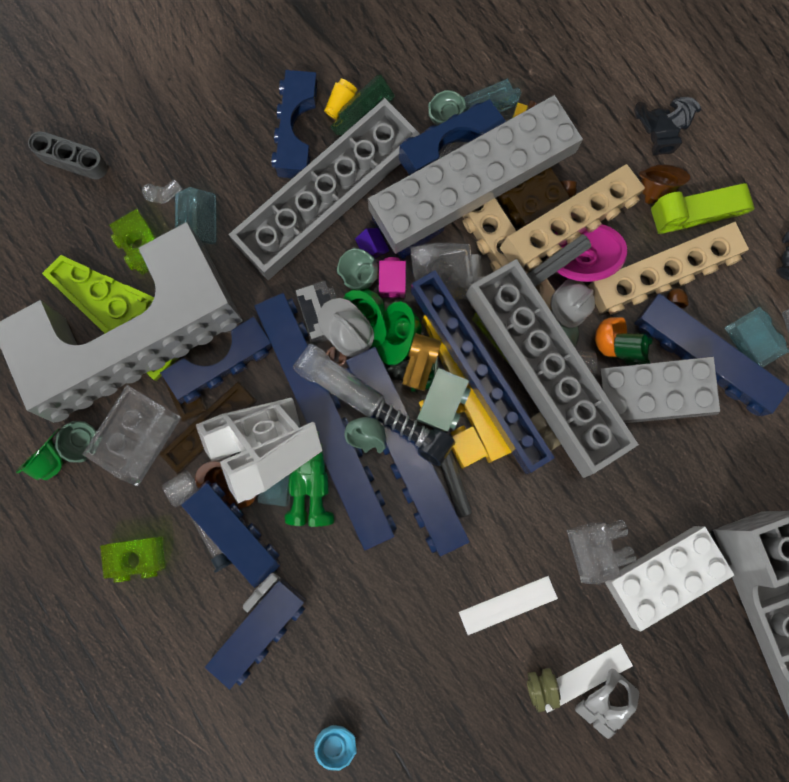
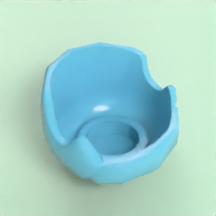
(335, 747)

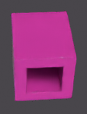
(392, 278)

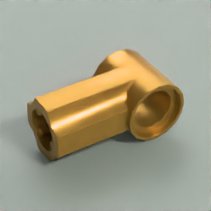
(422, 356)

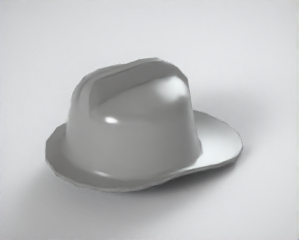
(572, 303)
(345, 327)

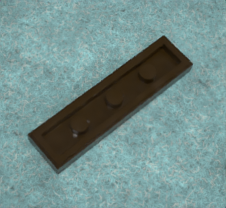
(189, 444)

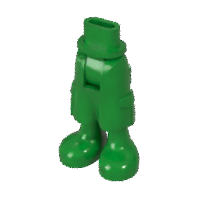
(313, 481)

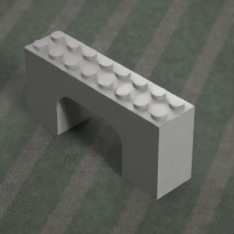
(186, 312)
(759, 558)

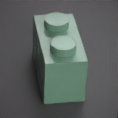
(443, 401)

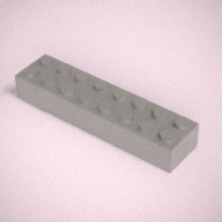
(474, 174)
(323, 190)
(550, 369)

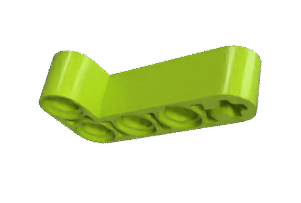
(677, 212)

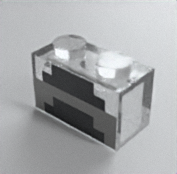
(311, 300)

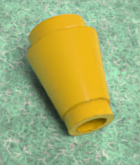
(340, 95)

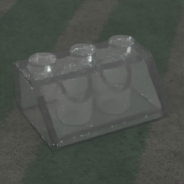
(131, 436)

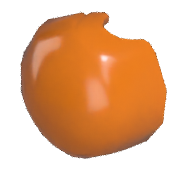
(607, 332)

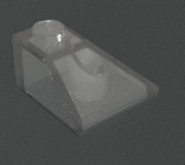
(451, 263)

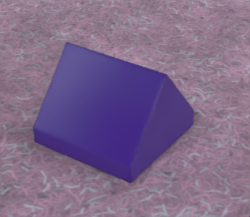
(372, 242)

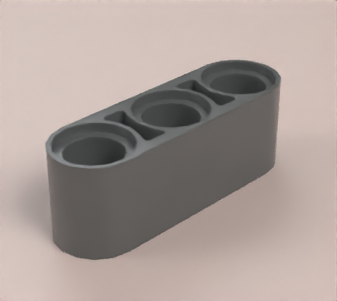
(60, 147)

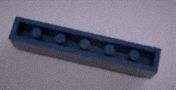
(692, 340)

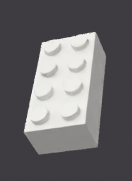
(669, 578)

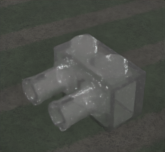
(594, 551)

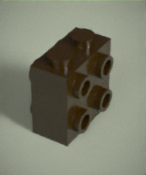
(533, 198)

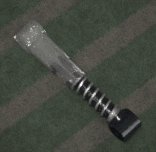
(317, 367)

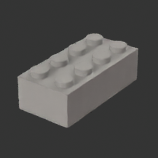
(663, 390)

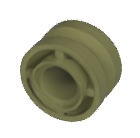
(543, 690)

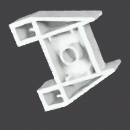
(268, 445)

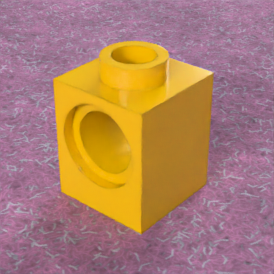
(467, 446)

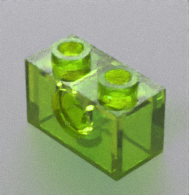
(126, 231)
(116, 557)

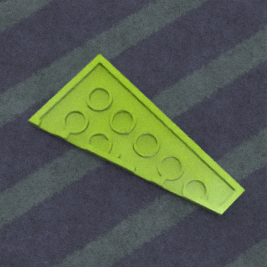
(100, 297)

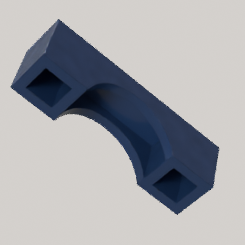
(299, 96)
(425, 148)
(189, 380)

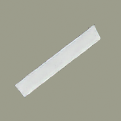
(508, 605)
(591, 674)

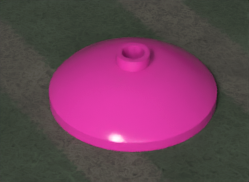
(600, 261)

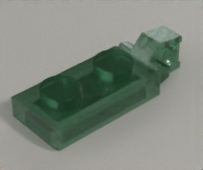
(361, 104)

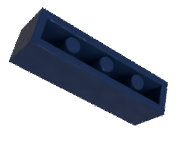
(231, 533)
(255, 633)

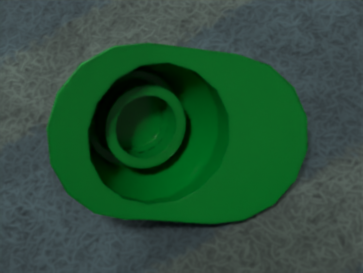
(373, 309)
(401, 329)
(44, 462)

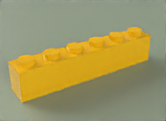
(475, 412)

